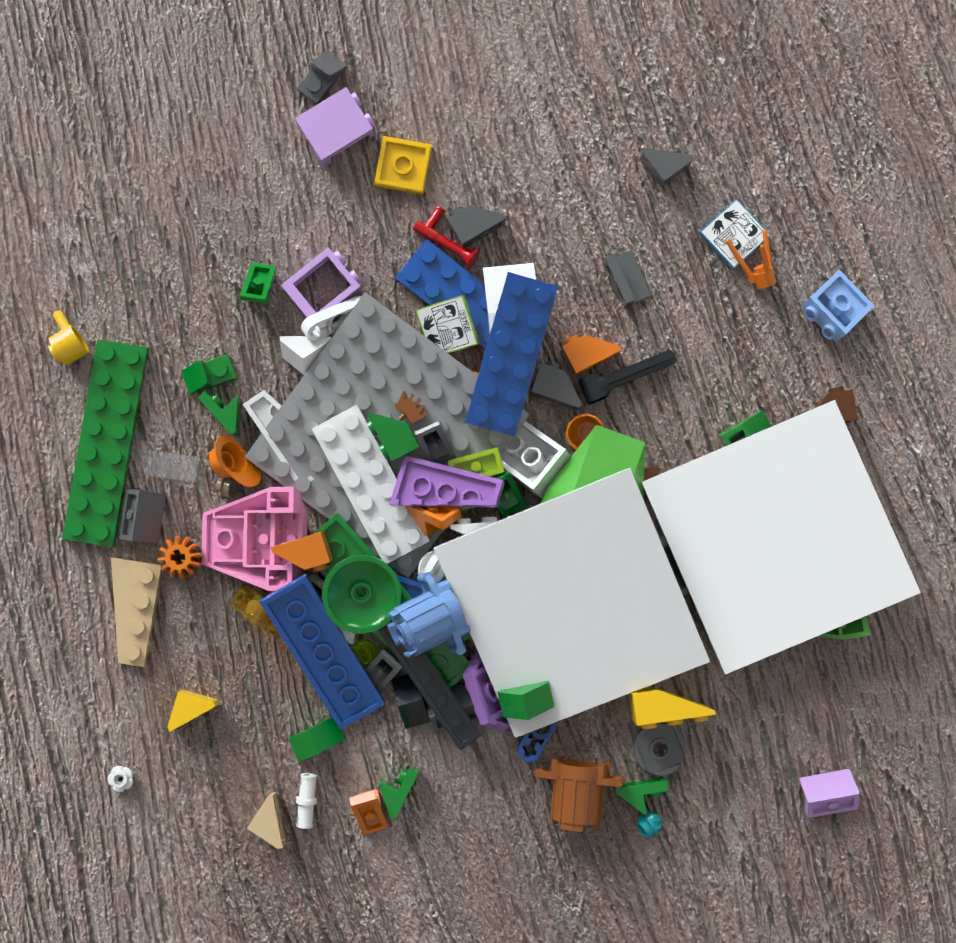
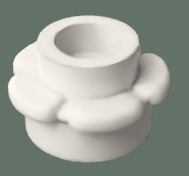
(123, 772)

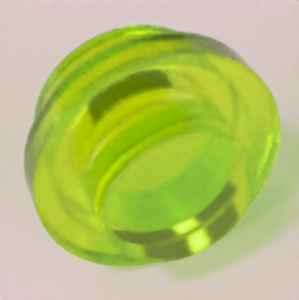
(364, 650)

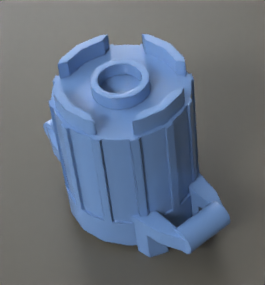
(429, 619)

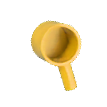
(67, 344)

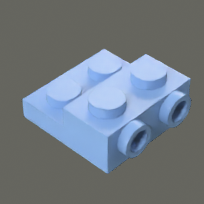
(837, 306)

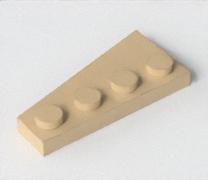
(135, 603)

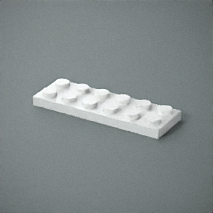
(368, 483)

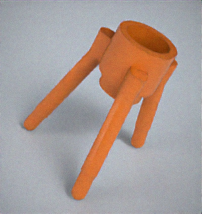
(763, 273)

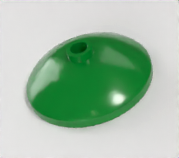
(361, 612)

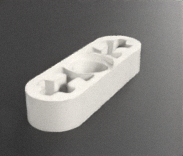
(321, 325)

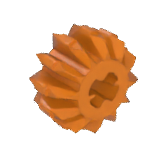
(176, 566)

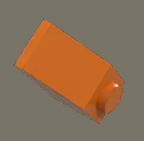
(587, 352)
(306, 552)

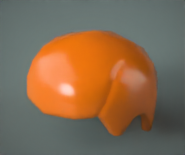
(580, 428)

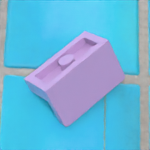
(830, 793)

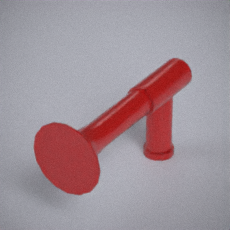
(427, 230)

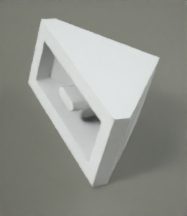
(301, 351)

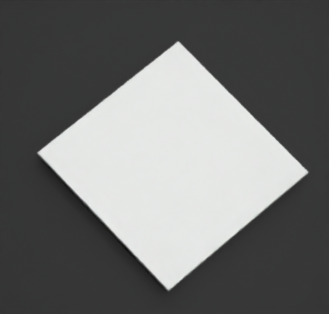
(780, 537)
(574, 599)

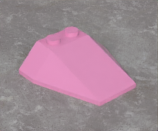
(241, 534)

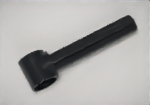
(598, 387)

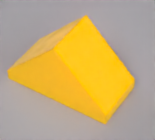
(189, 706)

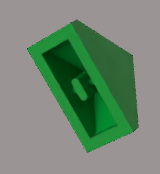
(510, 498)
(526, 701)
(316, 739)

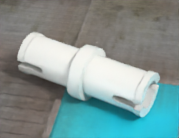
(306, 800)

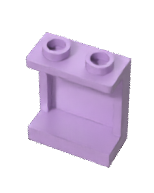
(335, 125)

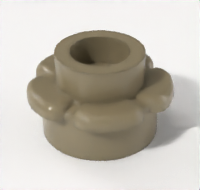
(226, 487)

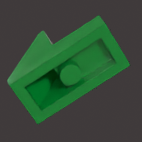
(258, 284)
(208, 374)
(228, 416)
(634, 791)
(394, 796)

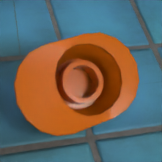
(228, 461)

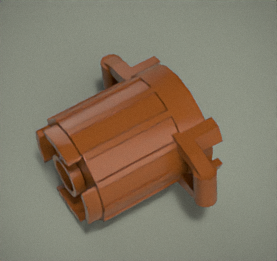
(578, 791)

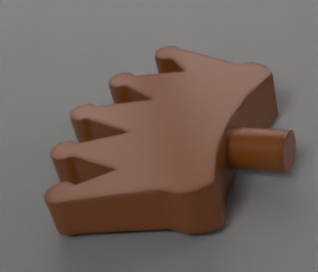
(409, 409)

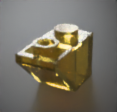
(248, 604)

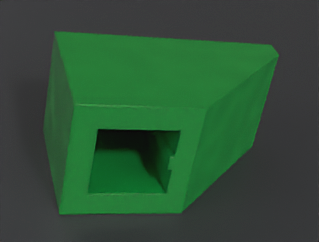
(745, 428)
(395, 436)

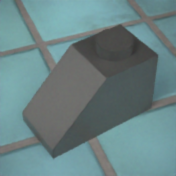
(473, 223)
(555, 386)

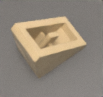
(268, 822)

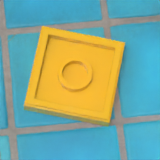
(403, 165)

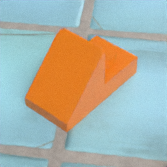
(434, 518)
(369, 811)

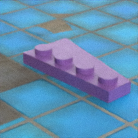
(438, 485)

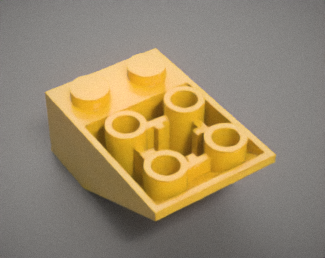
(656, 705)

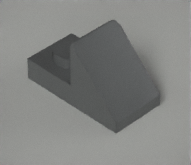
(322, 77)

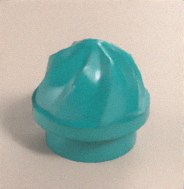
(649, 825)

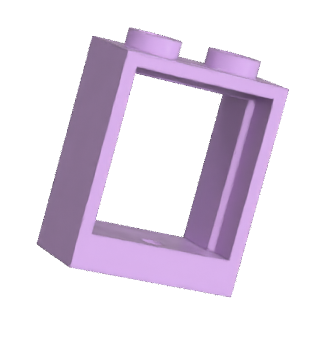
(338, 261)

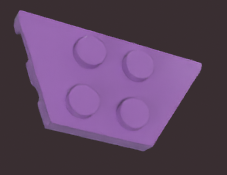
(484, 696)

